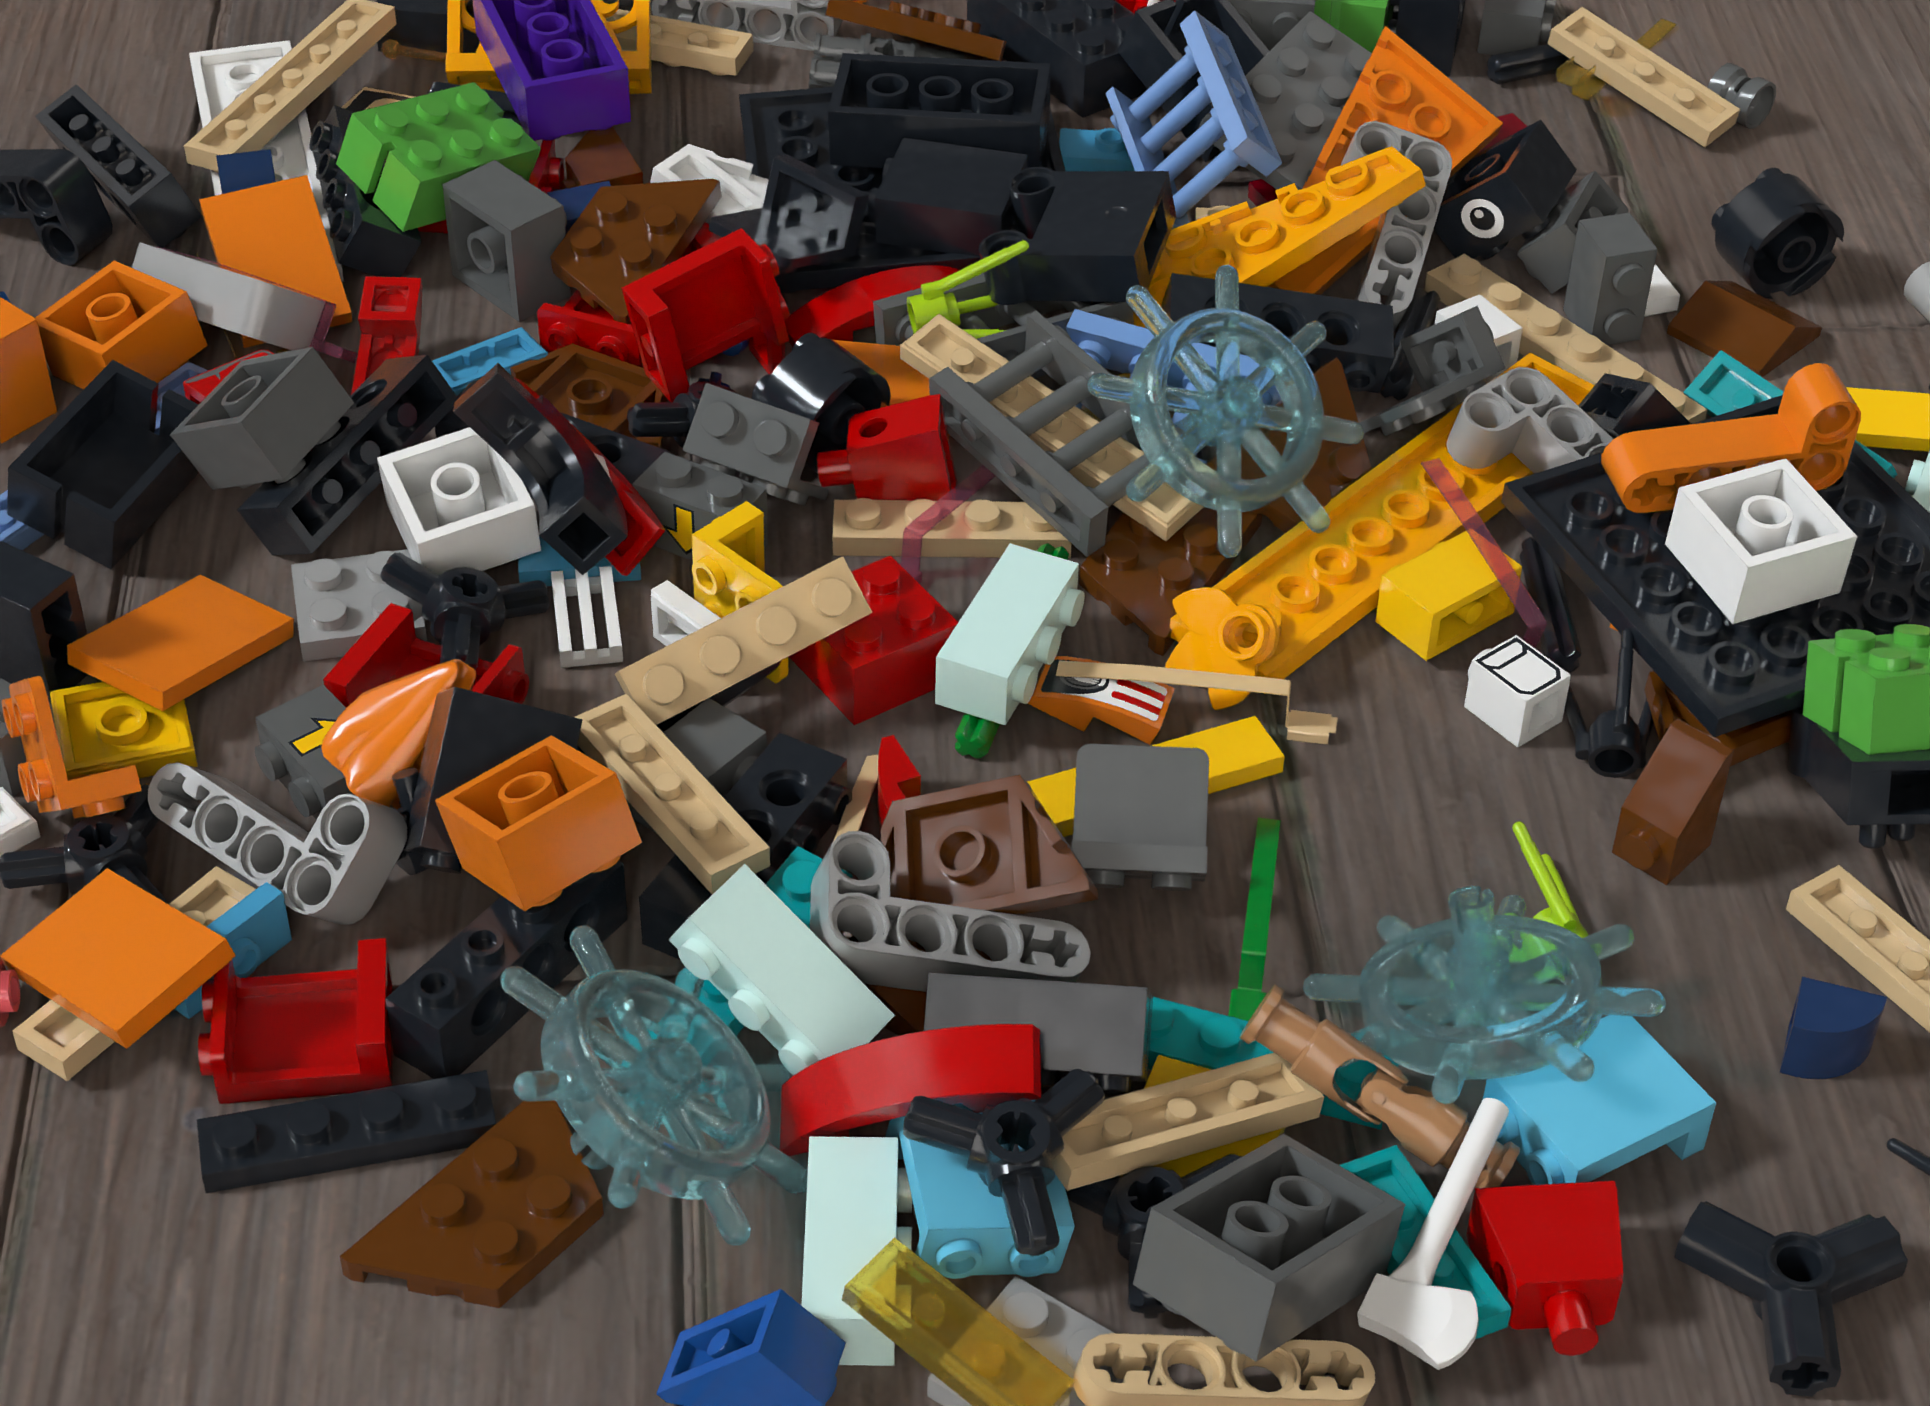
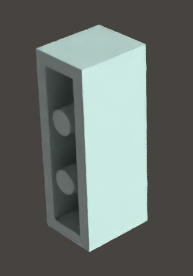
(1008, 634)
(778, 974)
(848, 1221)

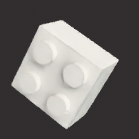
(459, 504)
(1760, 540)

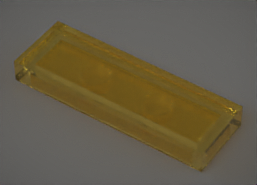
(952, 1333)

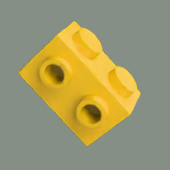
(1442, 597)

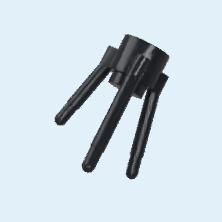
(1614, 741)

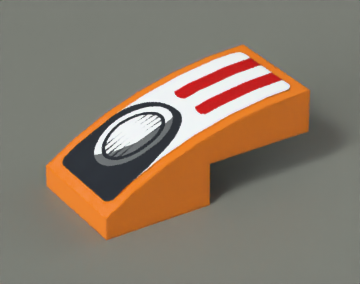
(1124, 704)

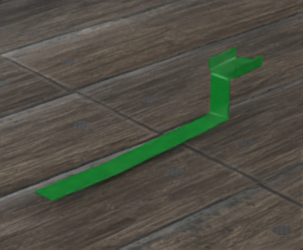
(1249, 993)

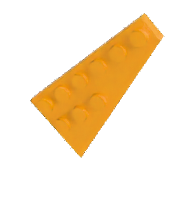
(1291, 229)

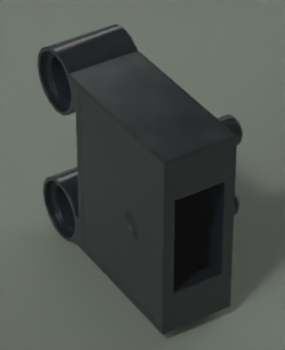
(1085, 235)
(1861, 786)

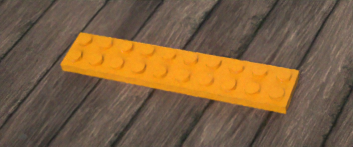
(1385, 518)

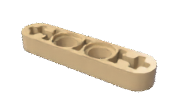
(1292, 1363)

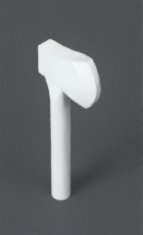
(1405, 1307)

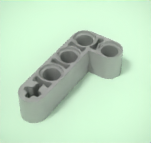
(791, 26)
(1397, 235)
(235, 299)
(1525, 417)
(278, 851)
(949, 934)

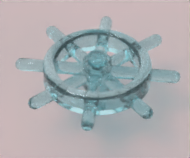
(1226, 410)
(1485, 995)
(654, 1085)

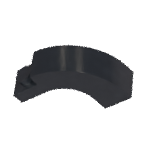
(571, 489)

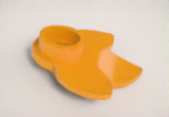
(1217, 640)

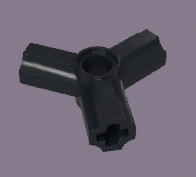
(1794, 1283)

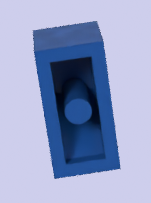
(754, 1357)

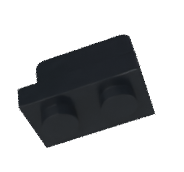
(803, 216)

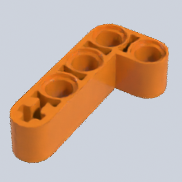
(1811, 431)

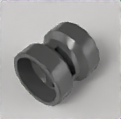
(1750, 95)

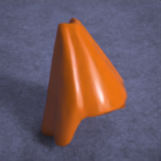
(389, 729)

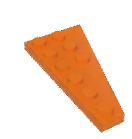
(1408, 94)

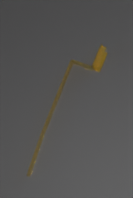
(1580, 78)

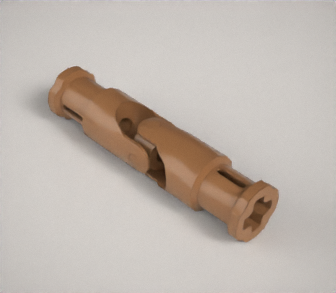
(1412, 1114)

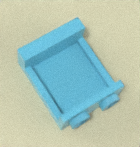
(1622, 1112)
(962, 1223)

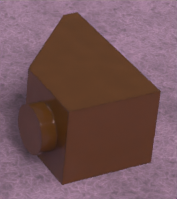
(601, 158)
(1674, 803)

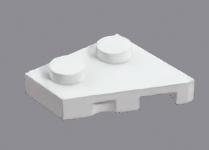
(738, 186)

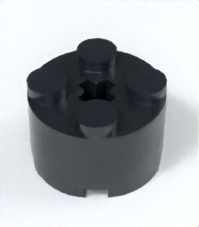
(1777, 234)
(823, 385)

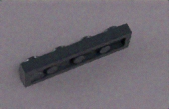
(344, 1131)

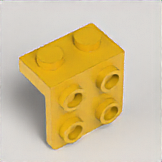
(731, 566)

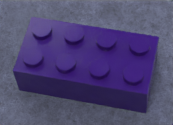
(555, 65)

